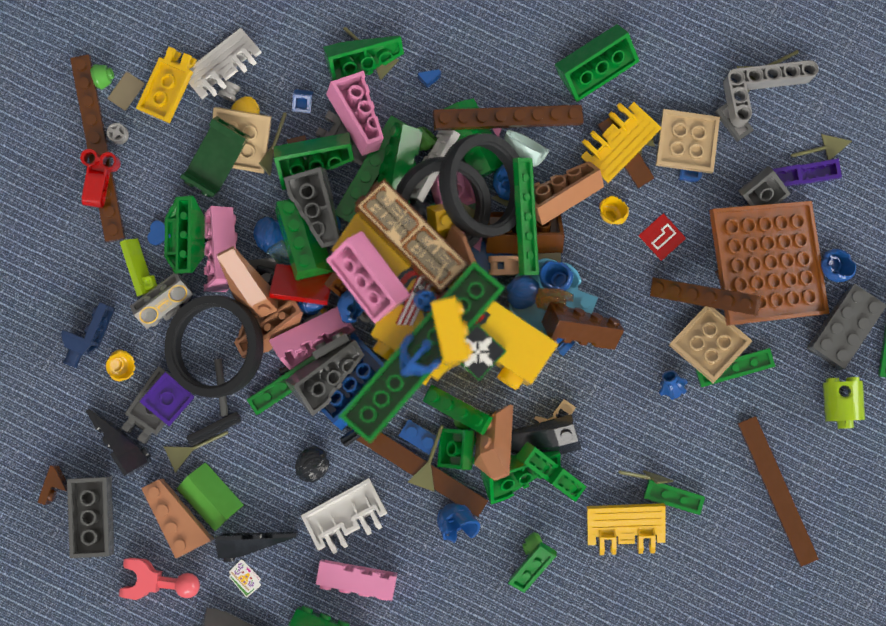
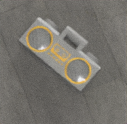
(162, 301)

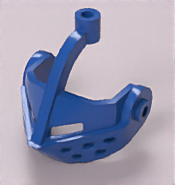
(408, 365)

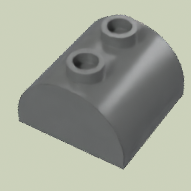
(764, 189)

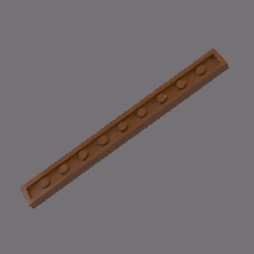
(96, 140)

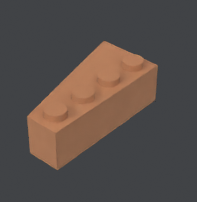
(566, 191)
(175, 519)

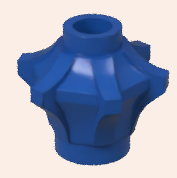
(672, 385)

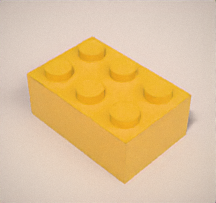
(451, 331)

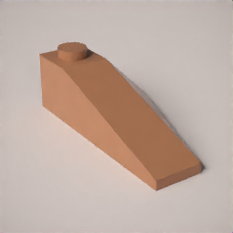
(246, 283)

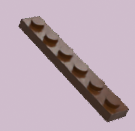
(705, 296)

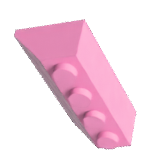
(368, 277)

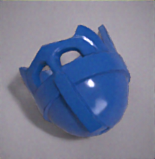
(454, 518)

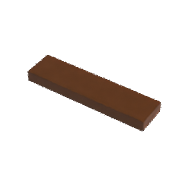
(636, 167)

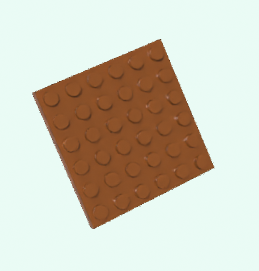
(771, 255)

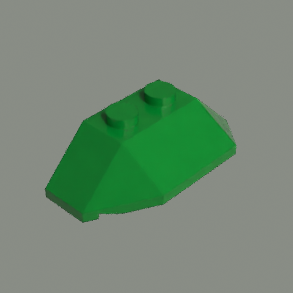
(187, 231)

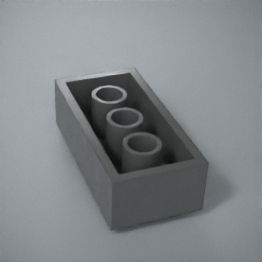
(846, 327)
(90, 517)

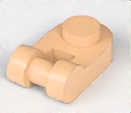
(510, 265)

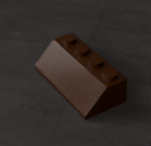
(549, 237)

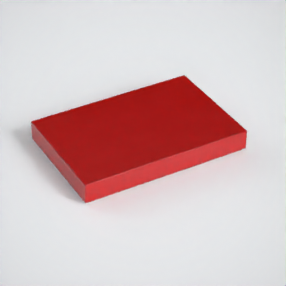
(305, 290)

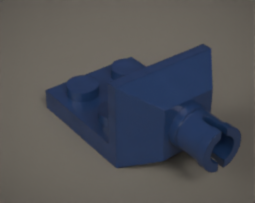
(94, 331)

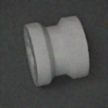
(229, 92)
(114, 131)

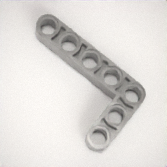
(762, 79)

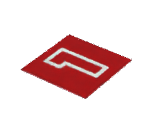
(662, 237)

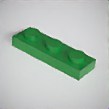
(674, 497)
(532, 567)

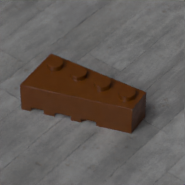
(581, 326)

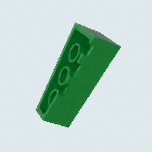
(400, 153)

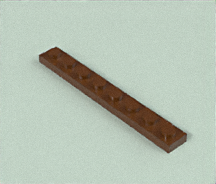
(507, 117)

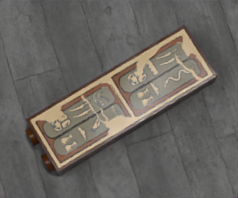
(411, 237)

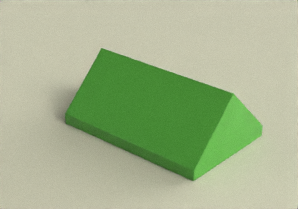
(210, 496)

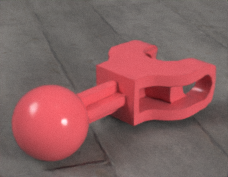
(151, 580)

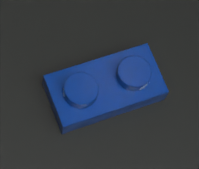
(418, 436)

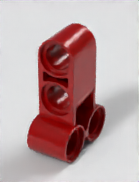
(97, 177)

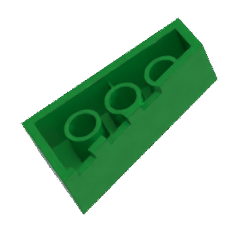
(306, 155)

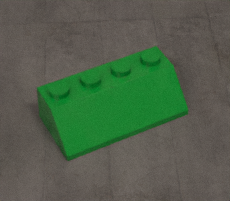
(597, 62)
(478, 157)
(303, 249)

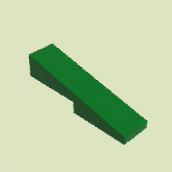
(551, 471)

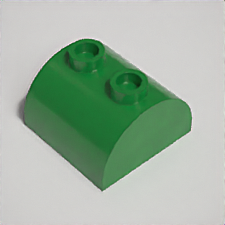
(456, 449)

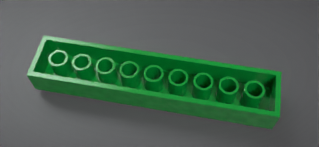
(388, 388)

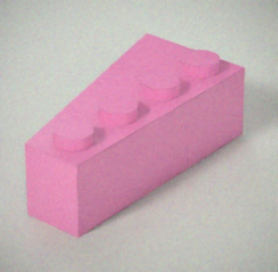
(356, 110)
(220, 236)
(300, 342)
(356, 579)

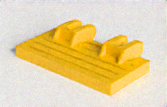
(621, 143)
(625, 523)

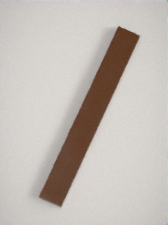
(412, 464)
(777, 491)

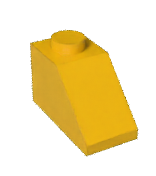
(439, 219)

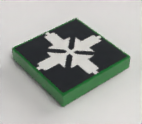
(485, 352)

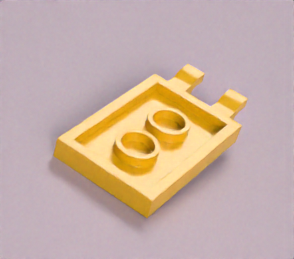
(166, 85)

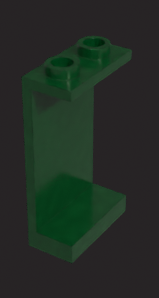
(215, 157)

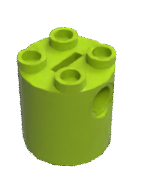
(845, 408)

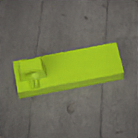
(137, 267)

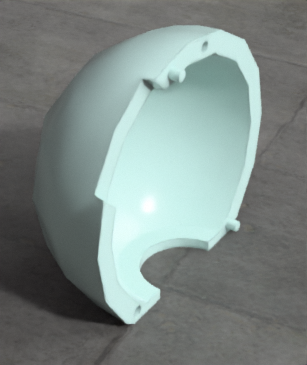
(526, 147)

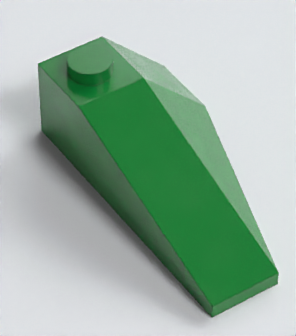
(361, 55)
(518, 477)

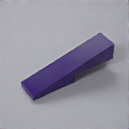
(809, 173)

